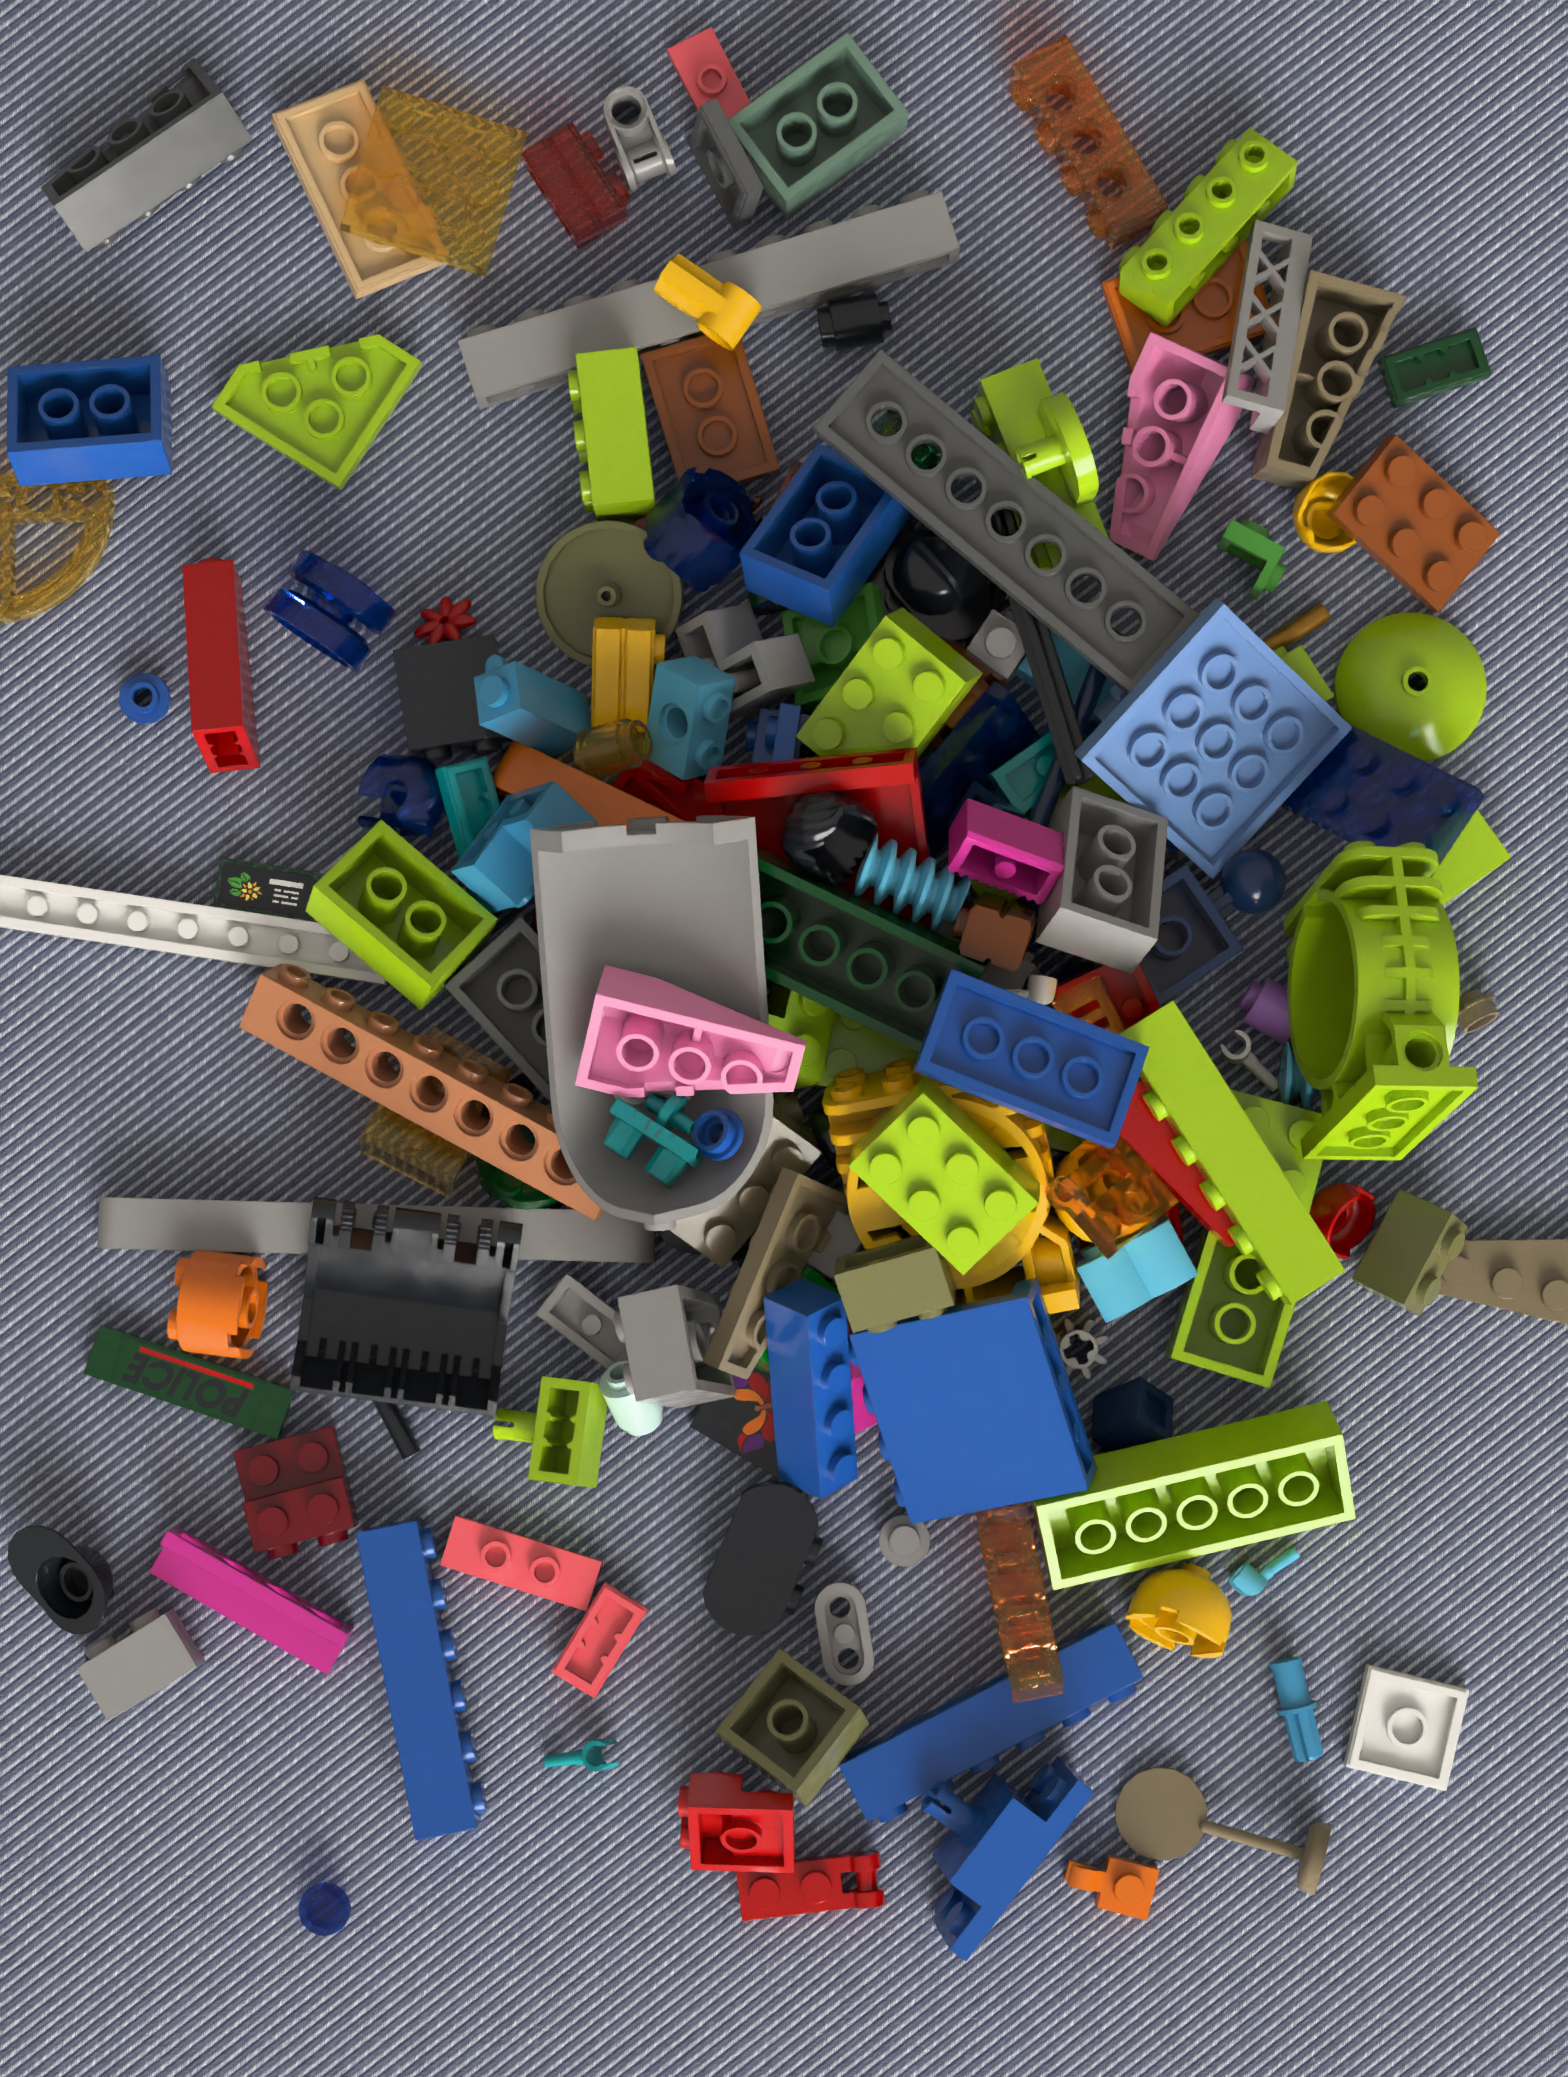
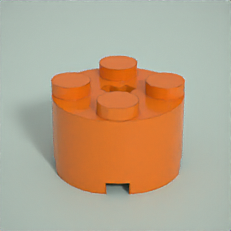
(218, 1303)

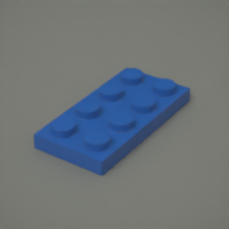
(1031, 1059)

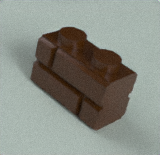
(995, 930)

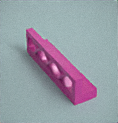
(251, 1599)

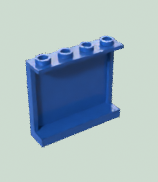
(975, 1407)

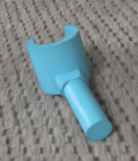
(1250, 1582)

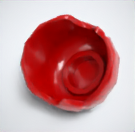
(1343, 1215)

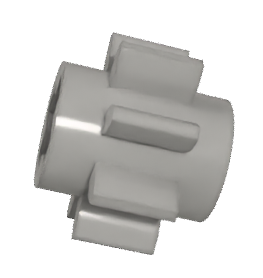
(1090, 1354)

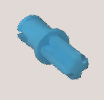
(1297, 1708)

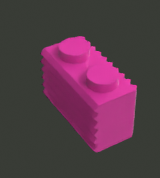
(1005, 851)

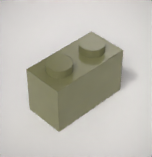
(1411, 1252)
(894, 1284)

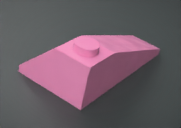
(1169, 440)
(669, 1039)

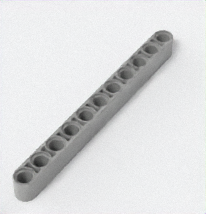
(286, 1227)

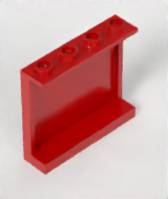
(881, 779)

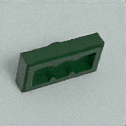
(1434, 367)

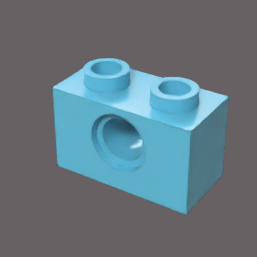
(689, 716)

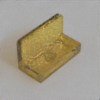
(412, 1150)

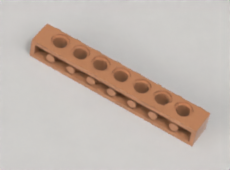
(276, 1019)

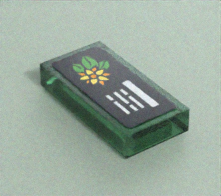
(264, 889)

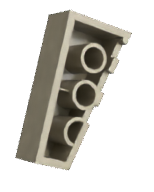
(1335, 345)

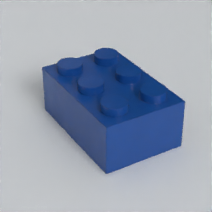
(89, 420)
(821, 538)

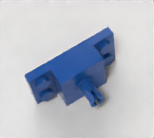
(997, 1846)

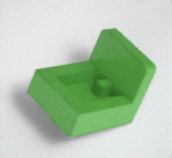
(1251, 544)

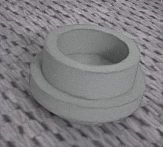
(903, 1542)

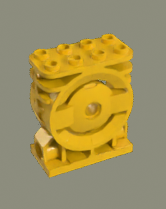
(861, 1100)

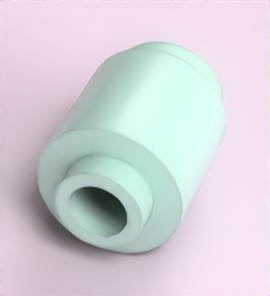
(629, 1415)

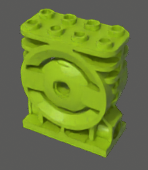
(1375, 1002)

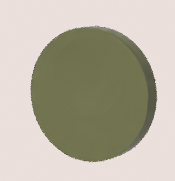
(603, 574)

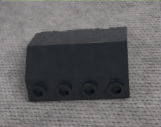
(405, 1310)

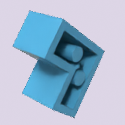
(500, 856)

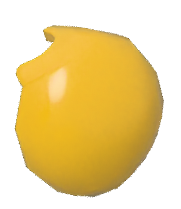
(1309, 514)

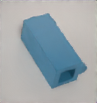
(530, 706)

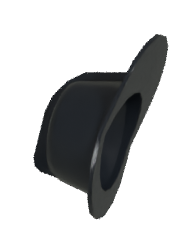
(937, 585)
(62, 1578)

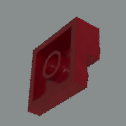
(296, 1492)

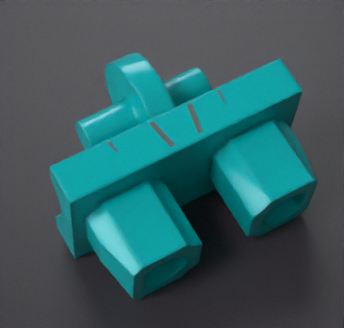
(672, 1153)

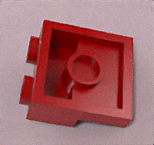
(736, 1827)

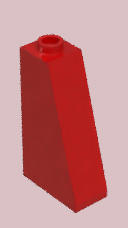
(219, 666)
(1153, 1144)

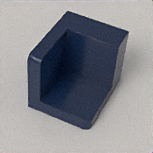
(1131, 1415)

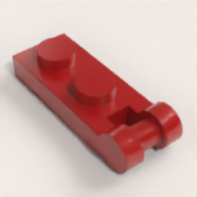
(811, 1887)

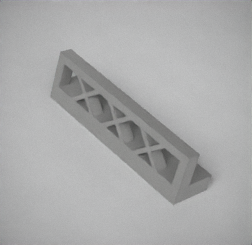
(1278, 321)

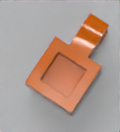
(1120, 1886)

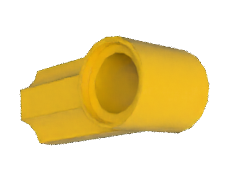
(718, 308)

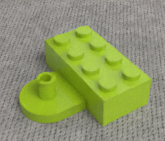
(1043, 438)

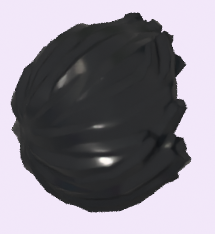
(827, 835)

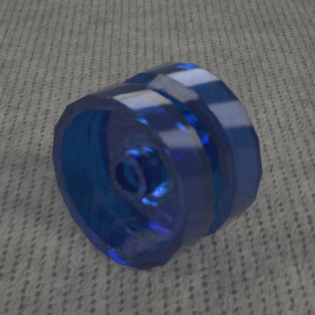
(333, 605)

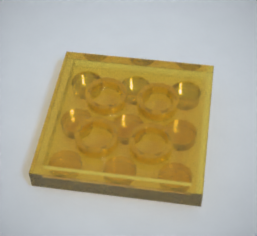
(433, 181)

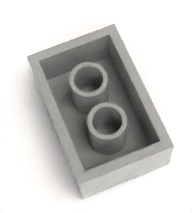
(1110, 881)
(666, 1346)

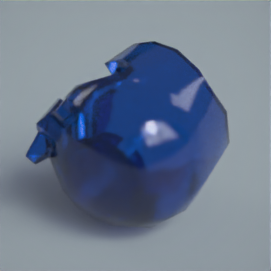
(407, 794)

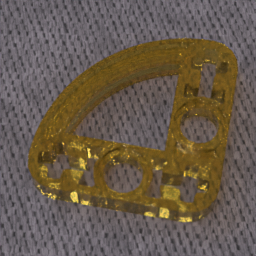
(78, 566)

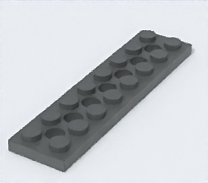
(969, 530)

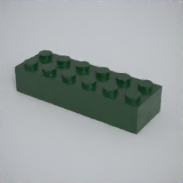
(854, 953)

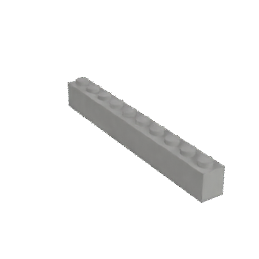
(778, 273)

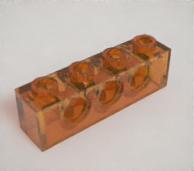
(1061, 71)
(1019, 1602)

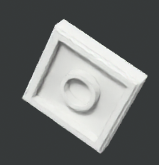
(1406, 1727)

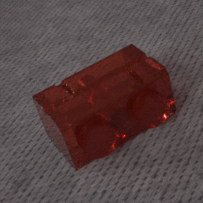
(576, 185)

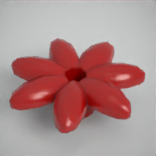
(446, 622)

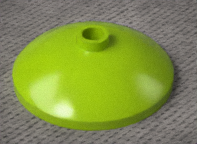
(1375, 690)

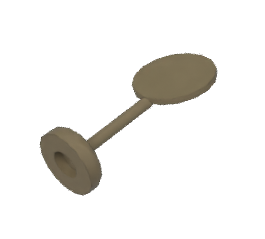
(1166, 1814)

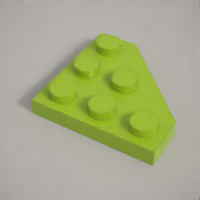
(321, 402)

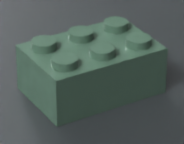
(819, 124)

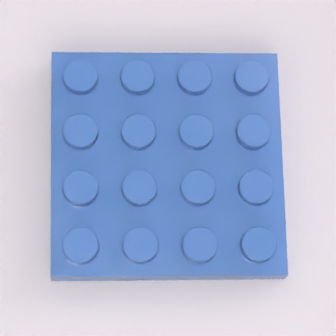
(1214, 738)

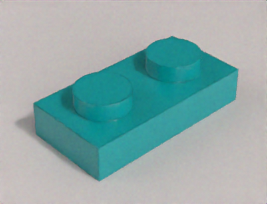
(1024, 773)

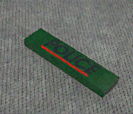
(189, 1381)

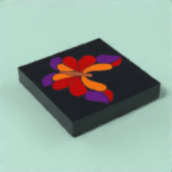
(744, 1421)

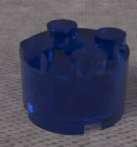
(701, 527)

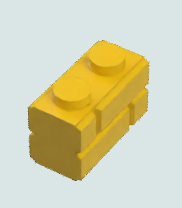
(624, 668)

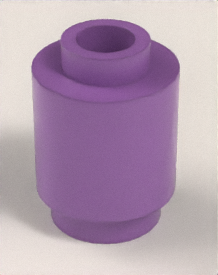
(1267, 1009)

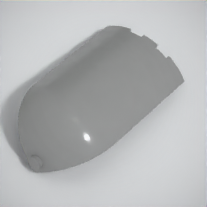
(668, 906)

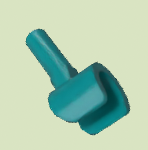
(588, 1756)

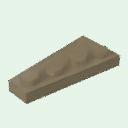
(777, 1253)
(1512, 1276)

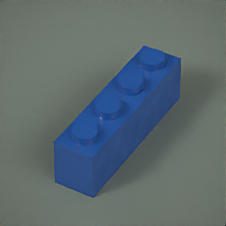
(811, 1387)

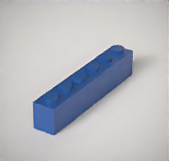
(420, 1679)
(985, 1723)

